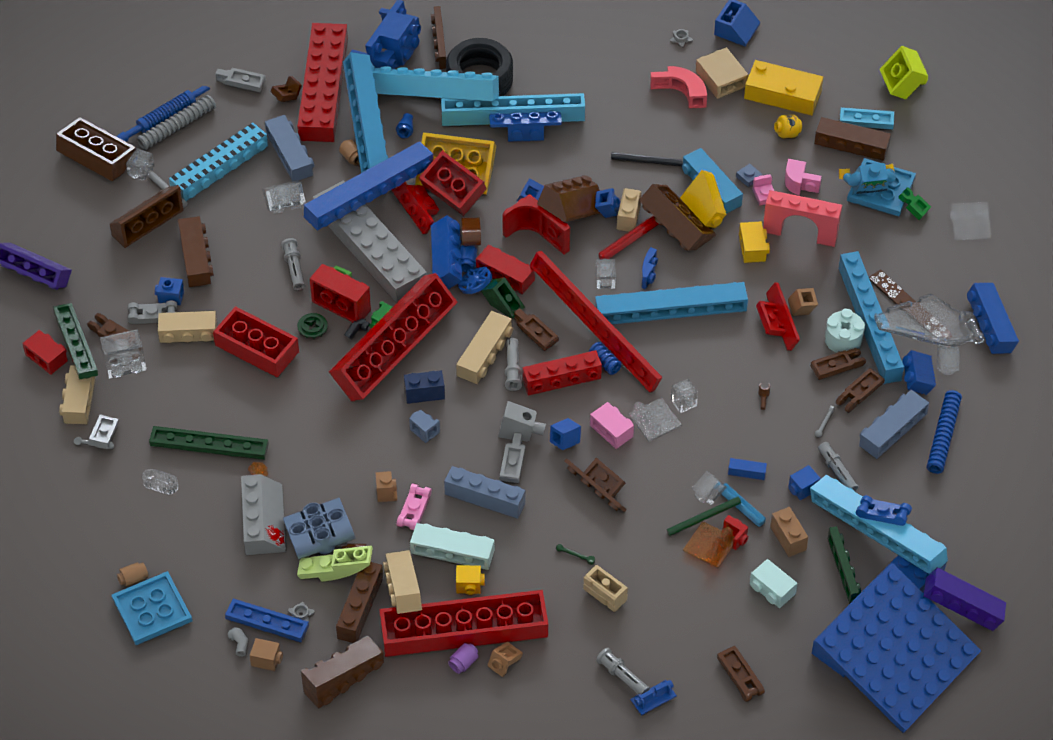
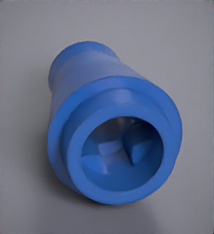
(405, 126)

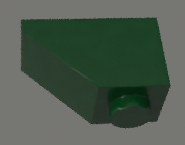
(502, 297)

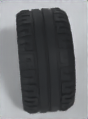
(483, 52)

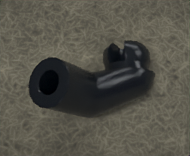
(355, 326)

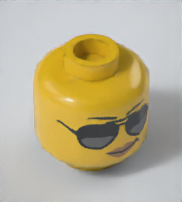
(788, 126)

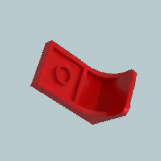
(530, 216)

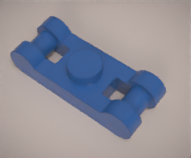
(883, 511)

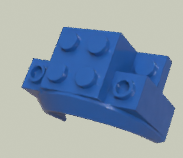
(395, 33)

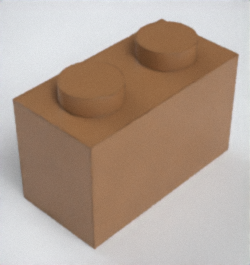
(789, 531)

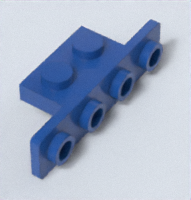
(525, 125)

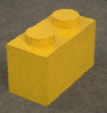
(753, 242)

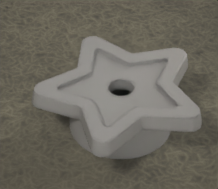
(681, 41)
(301, 608)

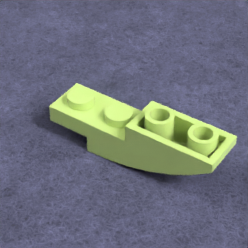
(336, 566)

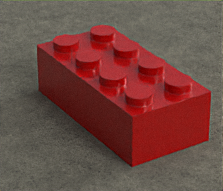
(256, 341)

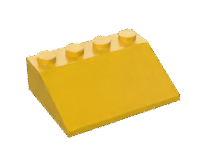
(471, 153)

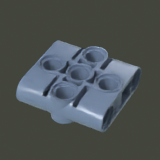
(319, 528)

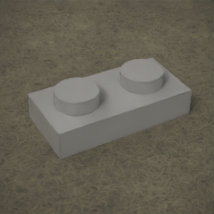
(103, 431)

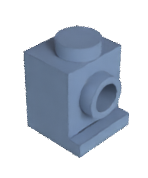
(424, 425)

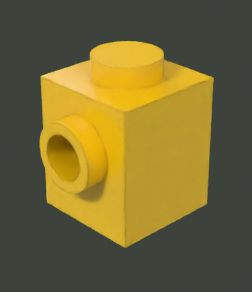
(469, 579)

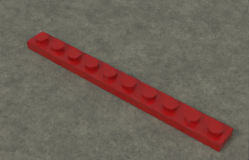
(596, 321)

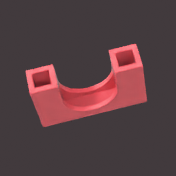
(822, 213)

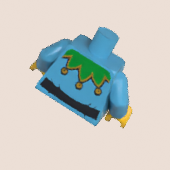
(869, 178)

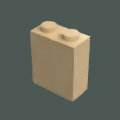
(721, 72)

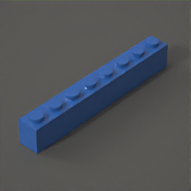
(367, 186)

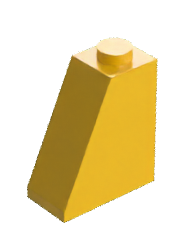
(705, 199)

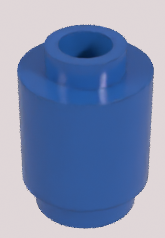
(468, 257)

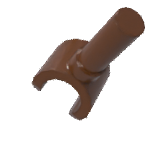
(764, 393)

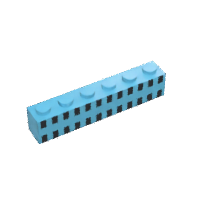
(220, 161)

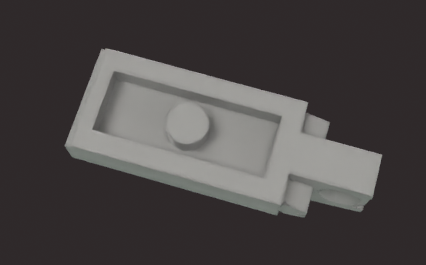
(241, 79)
(512, 460)

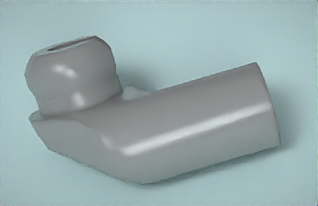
(241, 639)

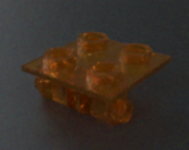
(710, 544)

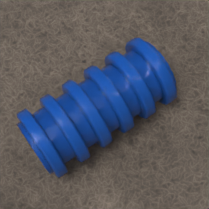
(608, 360)

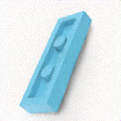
(868, 118)

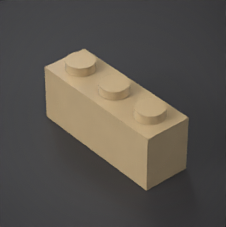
(186, 326)
(76, 398)

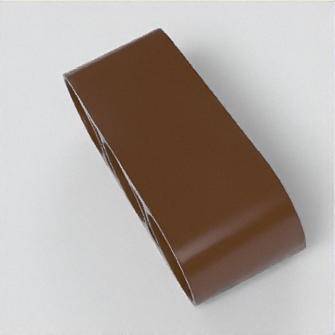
(471, 231)

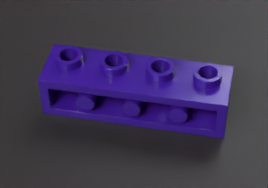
(34, 266)
(965, 599)

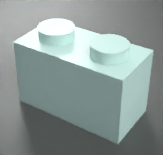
(773, 583)

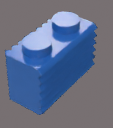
(919, 372)

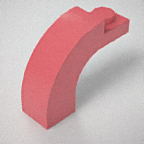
(684, 81)

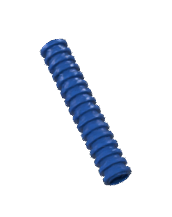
(944, 432)

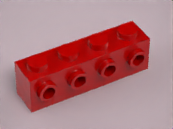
(561, 372)

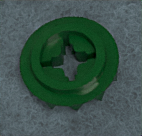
(309, 320)

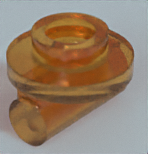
(258, 468)

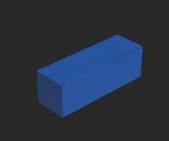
(747, 469)

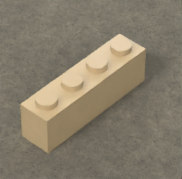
(484, 347)
(402, 582)

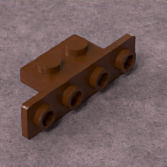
(602, 478)

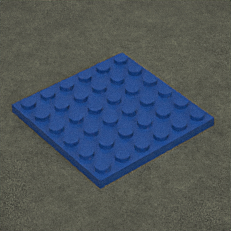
(897, 647)

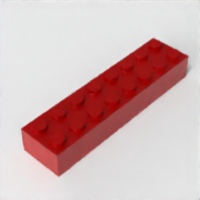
(323, 82)
(393, 337)
(465, 621)

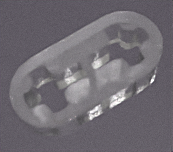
(160, 481)

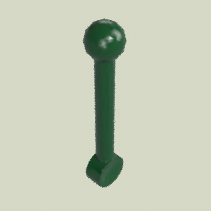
(590, 560)

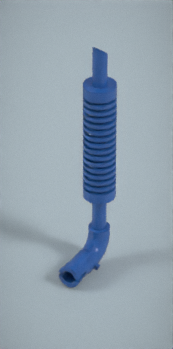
(163, 112)

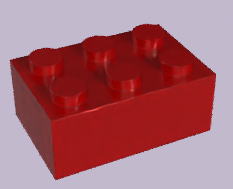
(452, 183)
(340, 293)

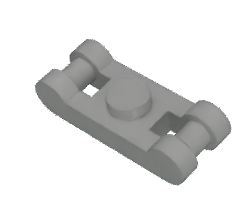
(149, 311)

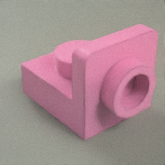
(761, 188)

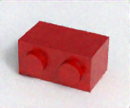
(45, 351)

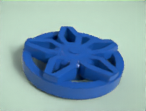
(475, 280)

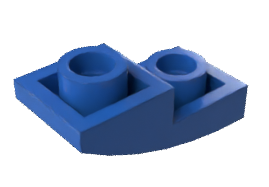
(648, 269)

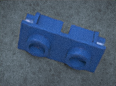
(655, 697)

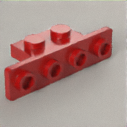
(417, 204)
(777, 317)

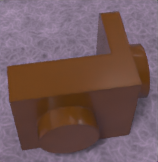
(287, 91)

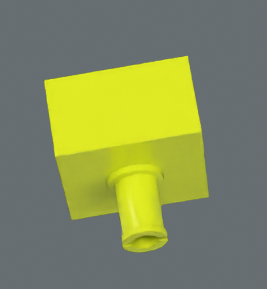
(904, 72)

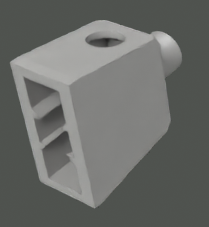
(519, 420)

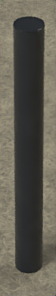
(646, 159)

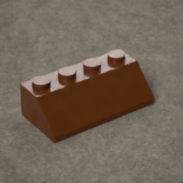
(94, 148)
(570, 198)
(147, 216)
(676, 217)

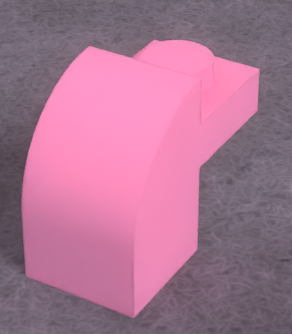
(798, 180)

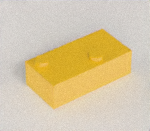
(783, 87)

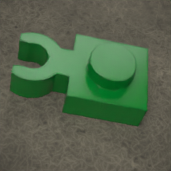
(916, 205)

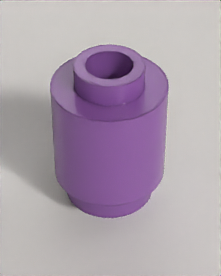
(463, 658)

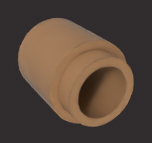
(349, 150)
(132, 574)

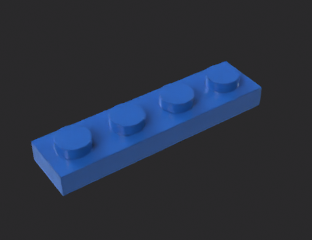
(266, 620)

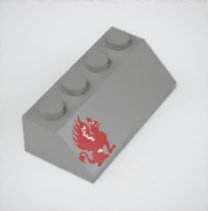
(262, 515)

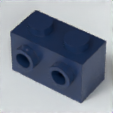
(424, 386)

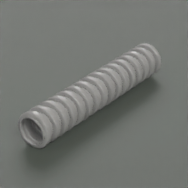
(176, 122)

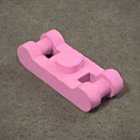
(414, 507)

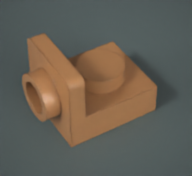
(503, 657)

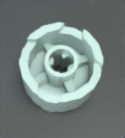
(844, 331)

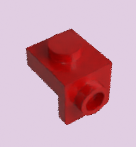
(739, 531)

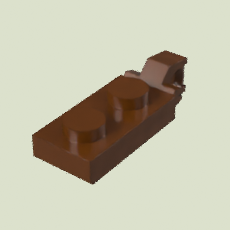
(535, 329)

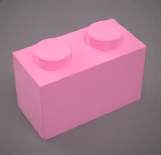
(612, 425)

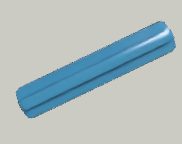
(745, 507)

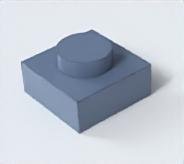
(747, 174)

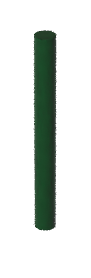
(703, 516)

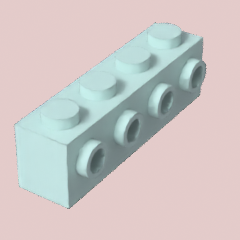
(452, 546)

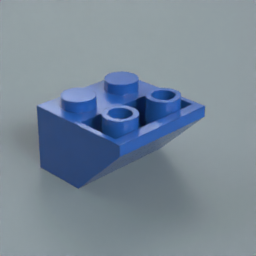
(736, 23)

